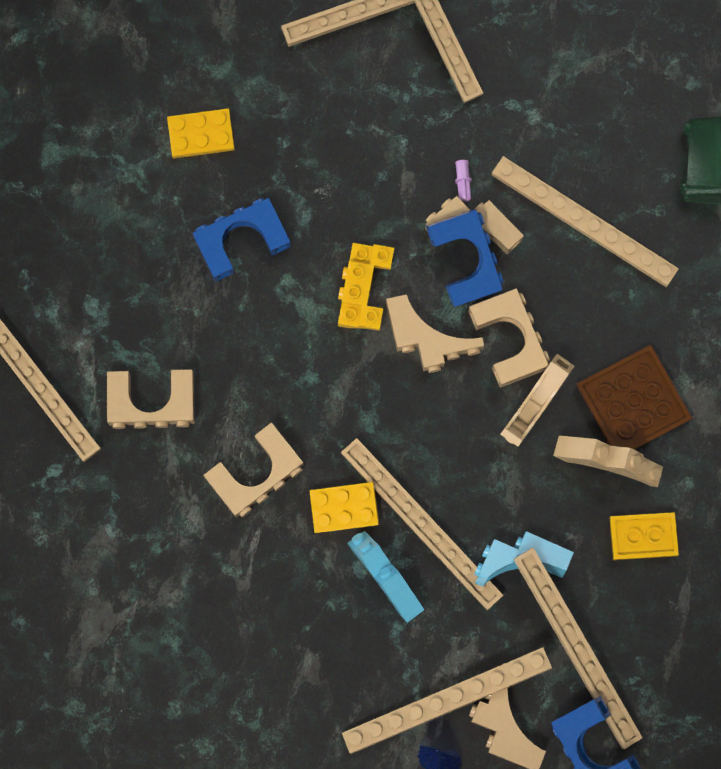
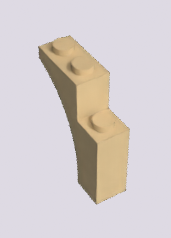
(497, 226)
(537, 400)

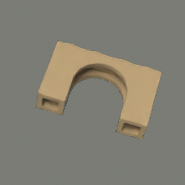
(510, 308)
(177, 411)
(240, 497)

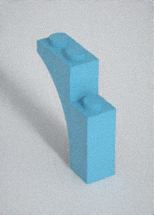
(500, 557)
(386, 576)

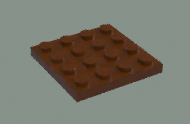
(634, 400)

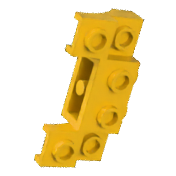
(357, 287)

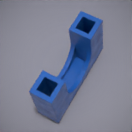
(258, 216)
(485, 278)
(572, 729)

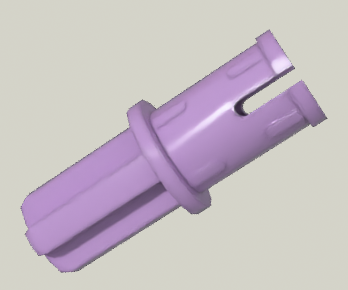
(463, 180)

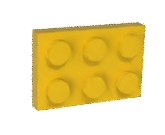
(200, 133)
(344, 507)
(643, 536)

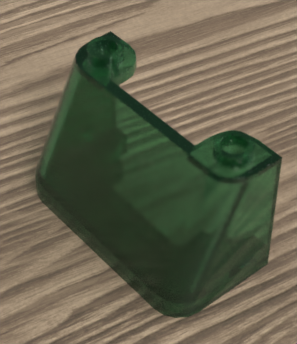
(704, 161)

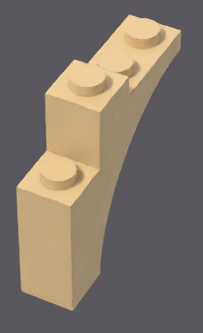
(433, 346)
(609, 458)
(508, 739)

